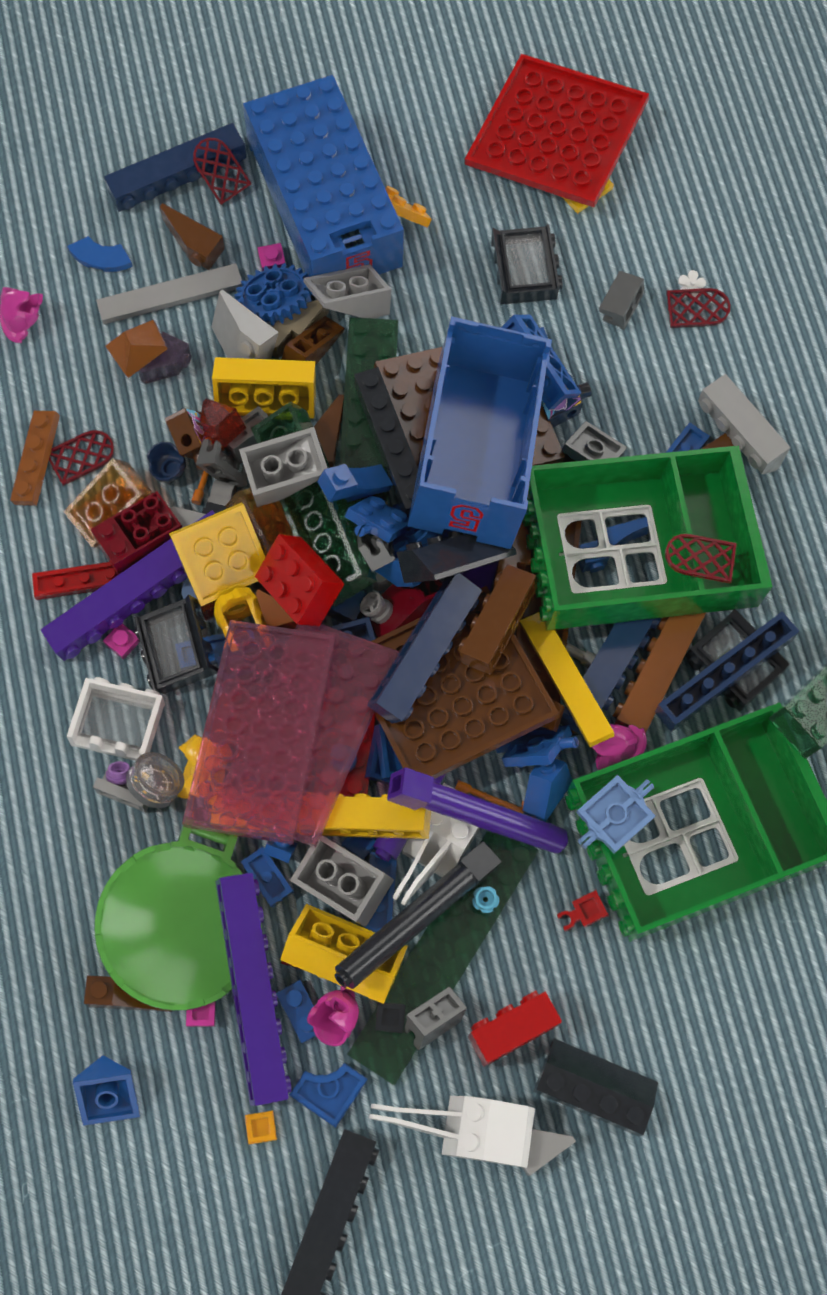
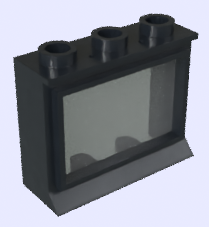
(526, 264)
(721, 640)
(174, 646)

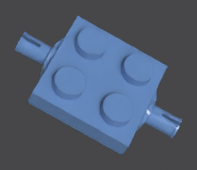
(615, 814)

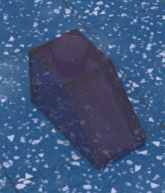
(169, 362)

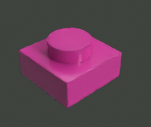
(271, 255)
(121, 641)
(201, 1016)

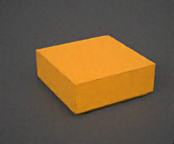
(260, 1127)

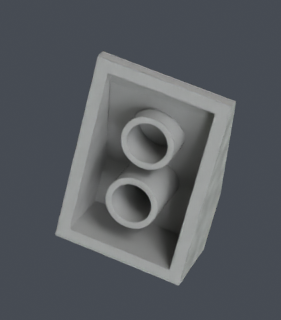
(352, 291)
(241, 331)
(283, 465)

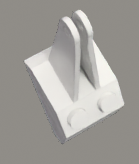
(439, 853)
(477, 1129)

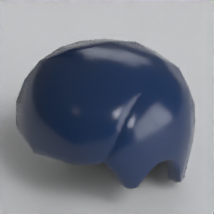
(165, 462)

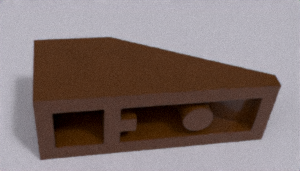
(196, 240)
(313, 342)
(329, 429)
(105, 993)

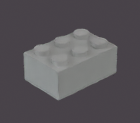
(342, 880)

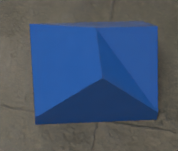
(105, 1092)

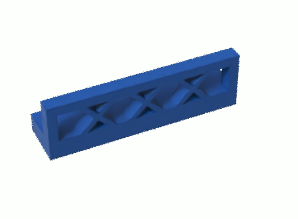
(555, 377)

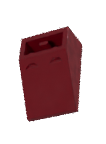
(135, 531)
(407, 605)

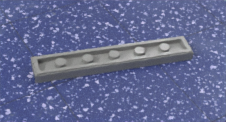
(169, 293)

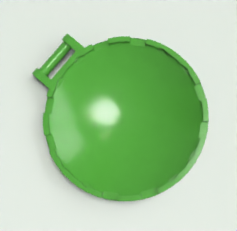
(163, 923)

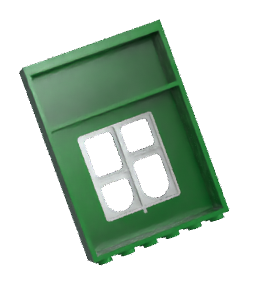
(679, 494)
(757, 799)

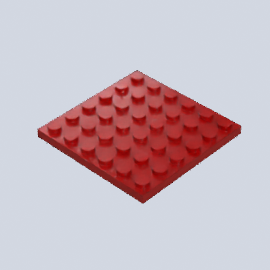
(557, 130)

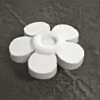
(691, 283)

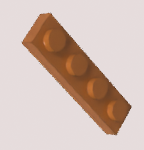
(35, 458)

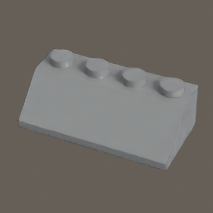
(744, 425)

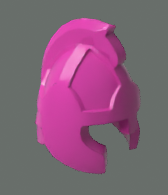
(18, 312)
(624, 745)
(334, 1016)

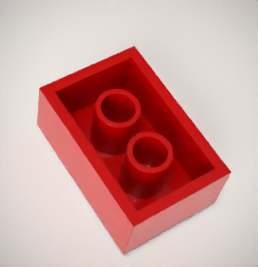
(299, 580)
(513, 1027)

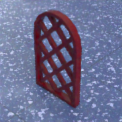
(230, 155)
(673, 324)
(93, 467)
(727, 579)

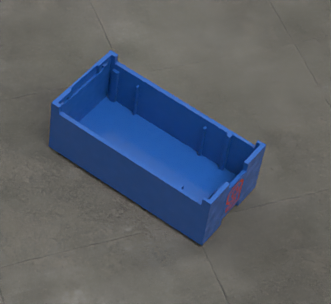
(323, 179)
(481, 433)

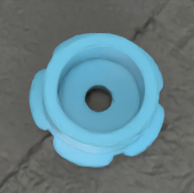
(490, 893)

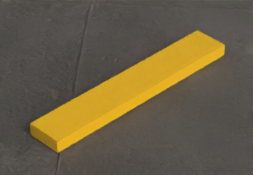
(567, 681)

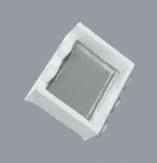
(115, 719)

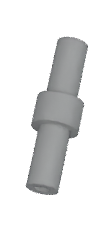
(585, 658)

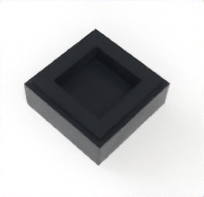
(390, 1017)

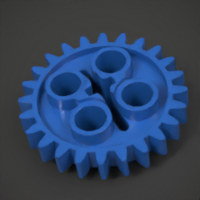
(275, 293)

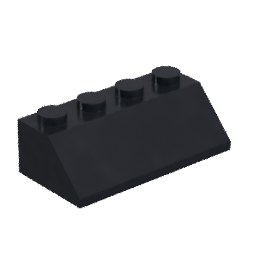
(447, 556)
(597, 1087)

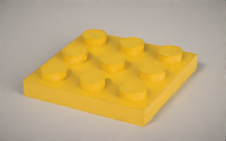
(219, 553)

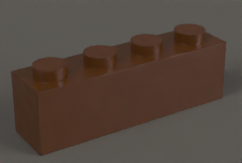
(498, 619)

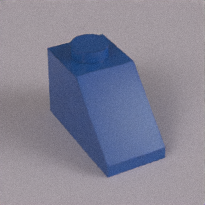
(546, 789)

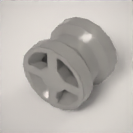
(376, 607)

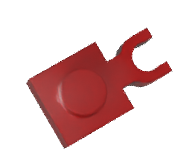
(587, 910)

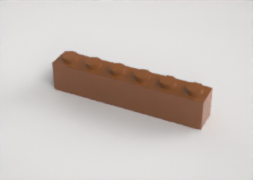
(657, 671)

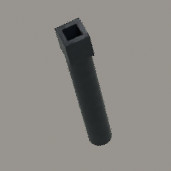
(417, 916)

